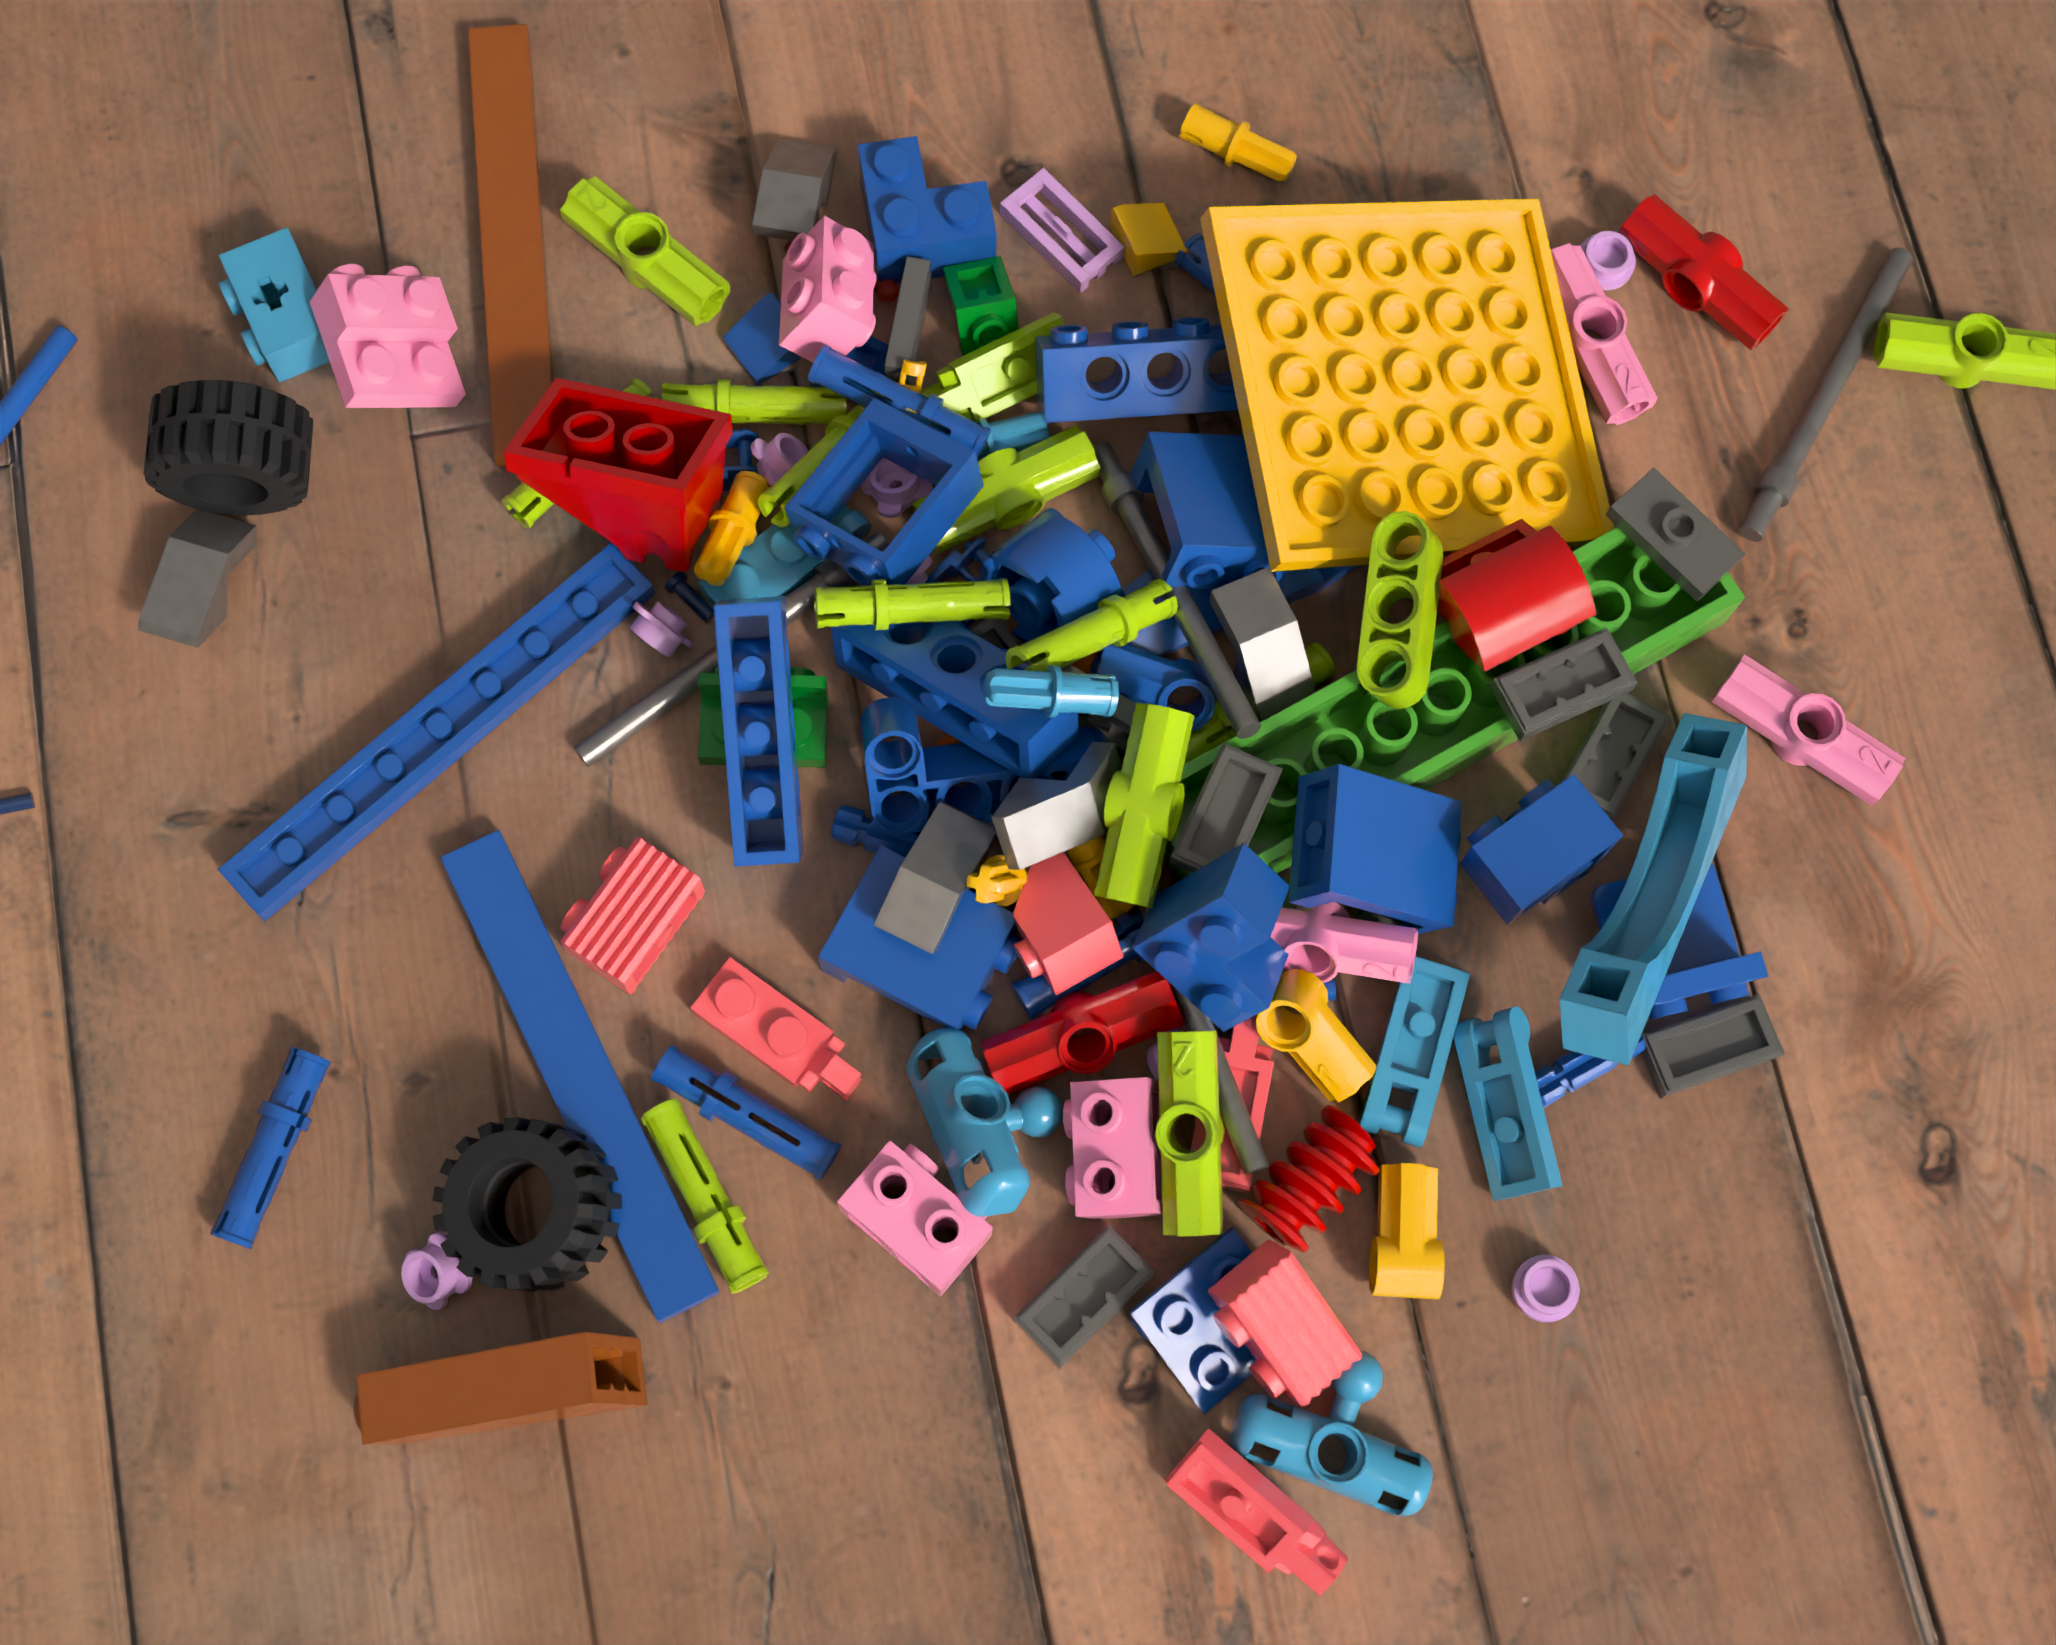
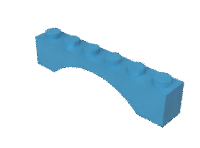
(1629, 957)

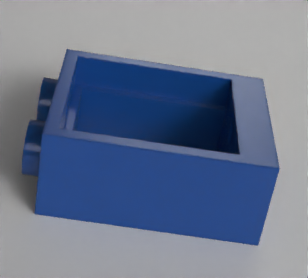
(909, 444)

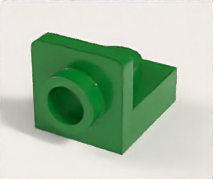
(981, 302)

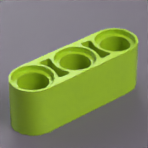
(1387, 583)

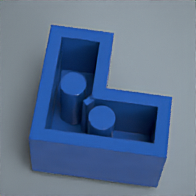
(917, 222)
(1540, 848)
(1215, 936)

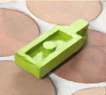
(993, 374)

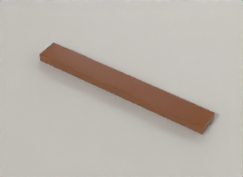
(510, 227)

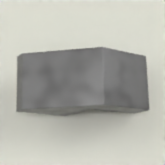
(793, 188)
(192, 577)
(1267, 643)
(1056, 815)
(935, 877)

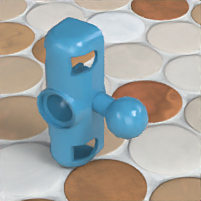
(975, 1120)
(1369, 1459)

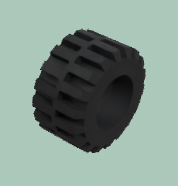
(228, 447)
(477, 1196)

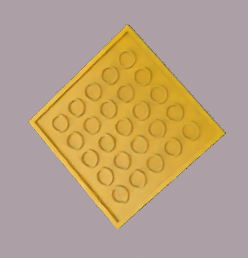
(1402, 370)

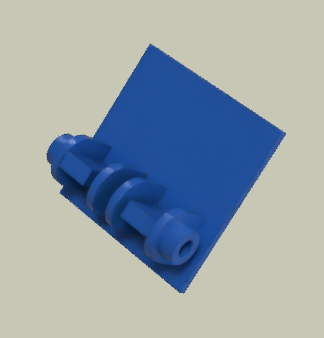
(1182, 1326)

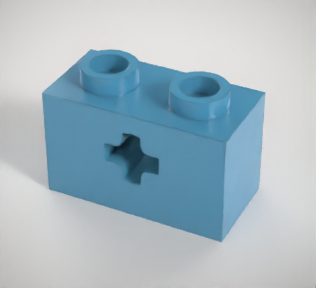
(270, 276)

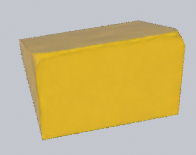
(1146, 234)

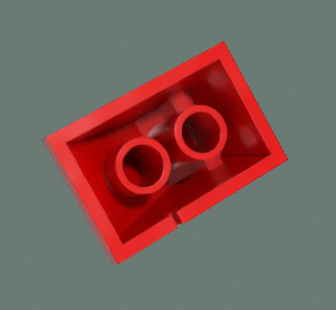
(626, 466)

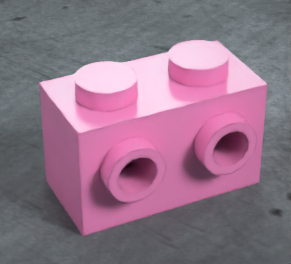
(827, 291)
(1114, 1148)
(909, 1222)

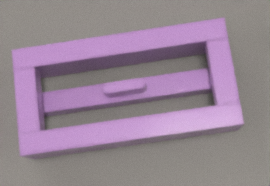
(1093, 266)

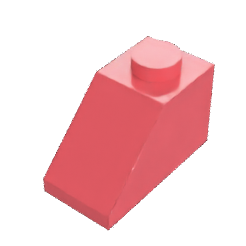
(1062, 926)

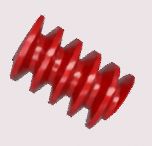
(1311, 1178)

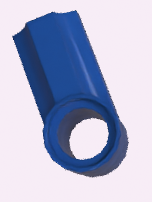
(1152, 678)

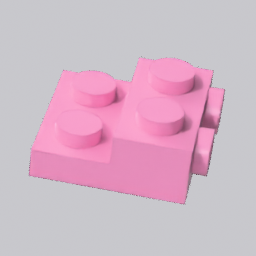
(388, 338)

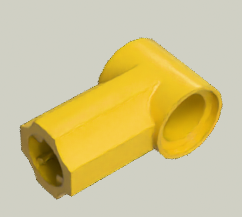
(1316, 1037)
(1406, 1252)

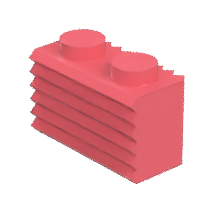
(631, 914)
(1283, 1323)

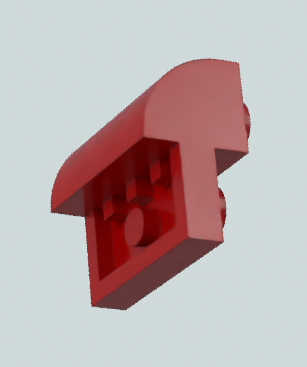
(1512, 592)

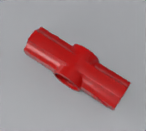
(1703, 272)
(1045, 1046)

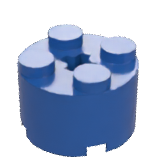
(1053, 573)

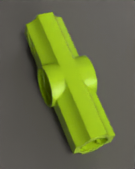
(668, 271)
(1939, 350)
(1022, 483)
(1144, 805)
(1190, 1177)

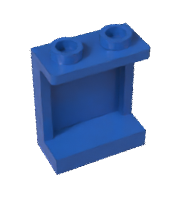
(1205, 507)
(1375, 847)
(938, 986)

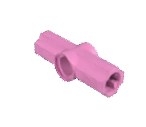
(1605, 364)
(1842, 749)
(1331, 942)

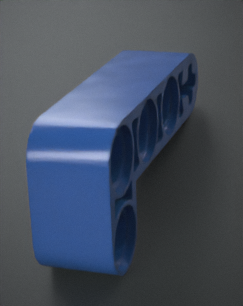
(932, 771)

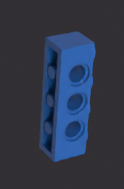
(1129, 392)
(942, 677)
(759, 730)

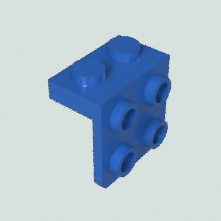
(1705, 954)

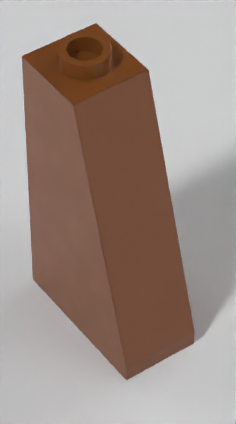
(501, 1388)

